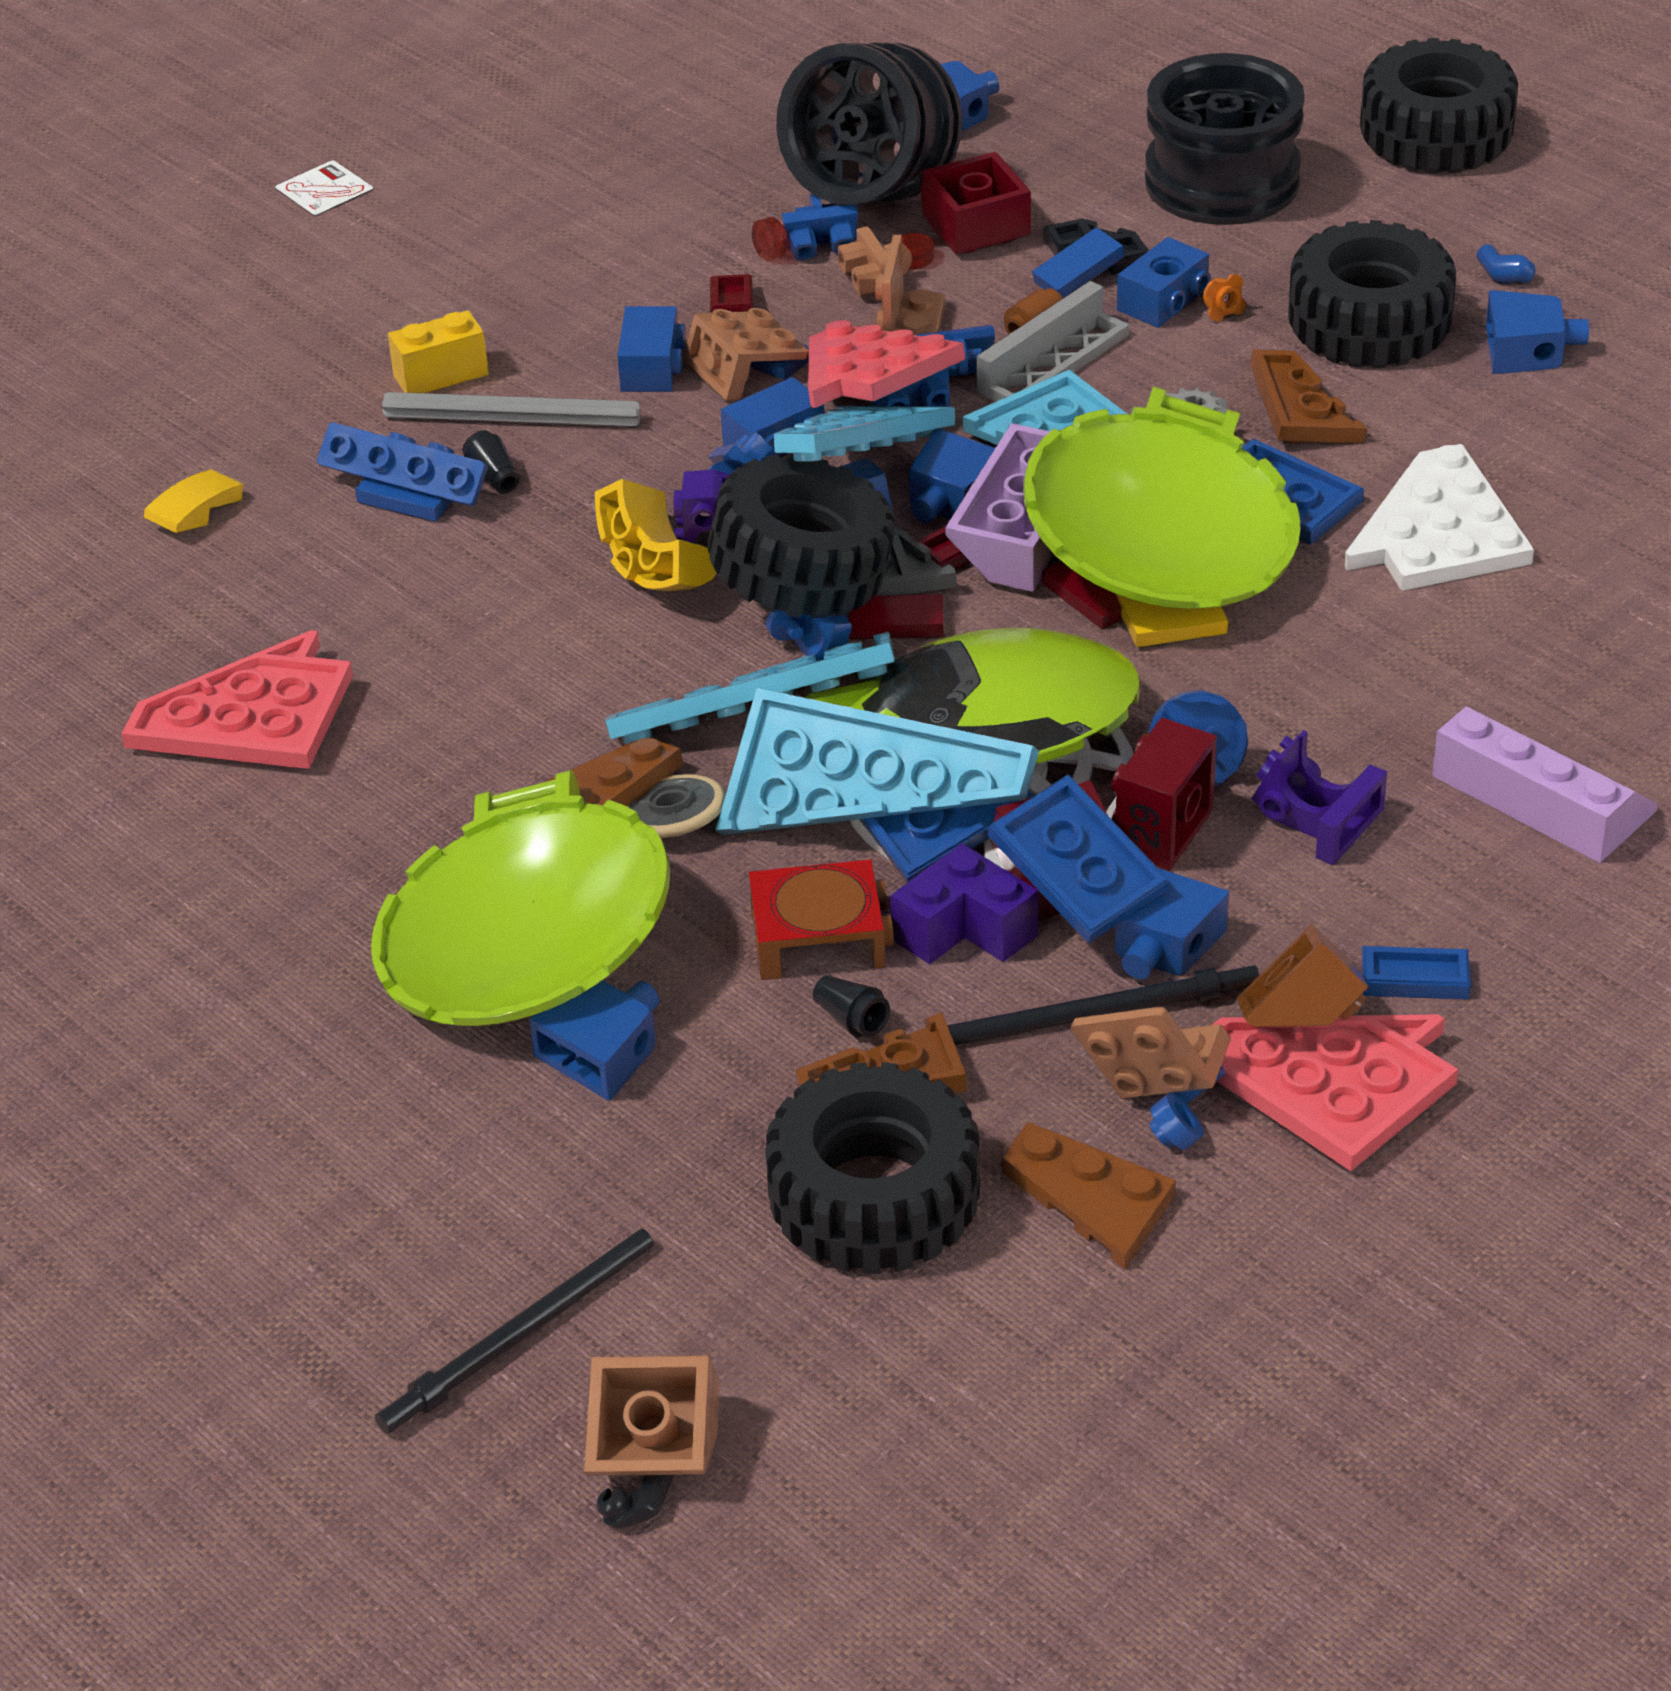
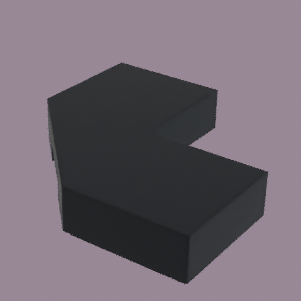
(1066, 233)

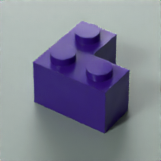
(964, 899)

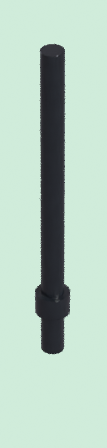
(1203, 985)
(431, 1388)

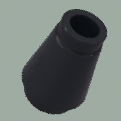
(492, 451)
(853, 1005)

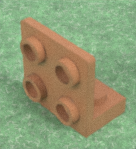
(905, 310)
(727, 342)
(1149, 1053)

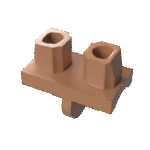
(864, 260)

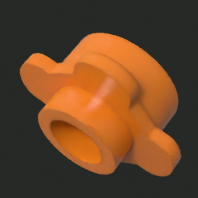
(1216, 292)

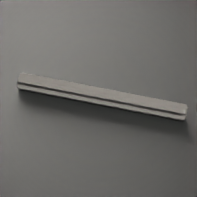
(511, 409)

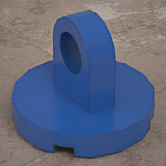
(1213, 715)

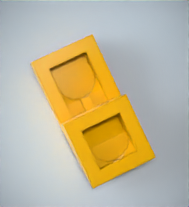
(190, 500)

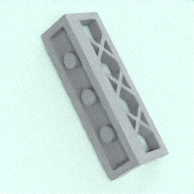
(1043, 337)

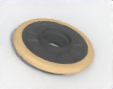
(680, 804)

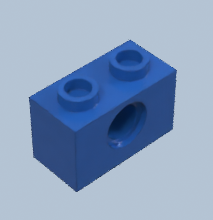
(1162, 282)

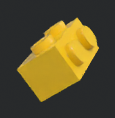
(438, 353)

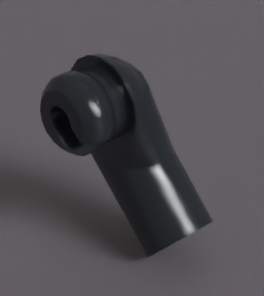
(628, 1509)

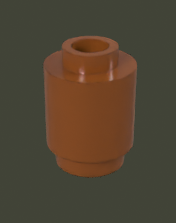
(1029, 308)

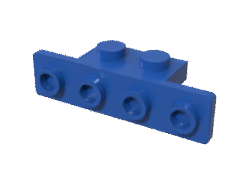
(403, 463)

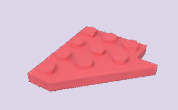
(873, 361)
(252, 710)
(1342, 1082)

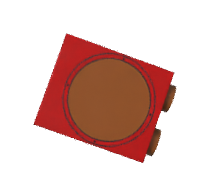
(817, 908)

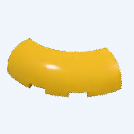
(643, 542)

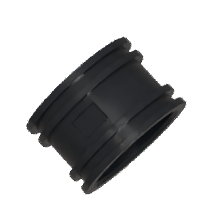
(837, 119)
(1224, 138)

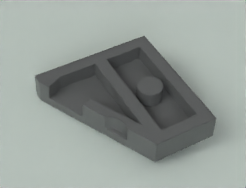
(912, 570)

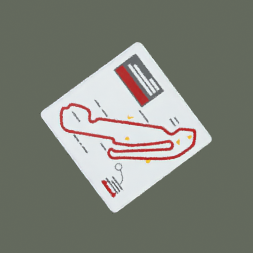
(323, 187)

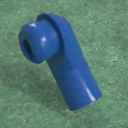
(1505, 268)

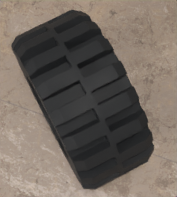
(1438, 105)
(1371, 293)
(801, 536)
(873, 1219)

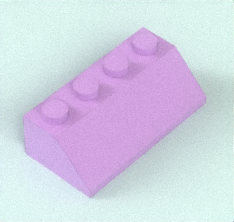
(993, 520)
(1537, 785)

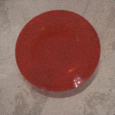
(769, 238)
(921, 249)

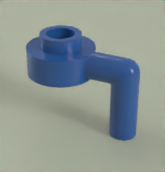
(1174, 1120)

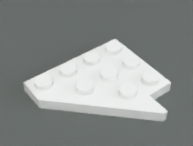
(1440, 525)

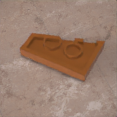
(1298, 404)
(626, 771)
(926, 1050)
(1093, 1188)

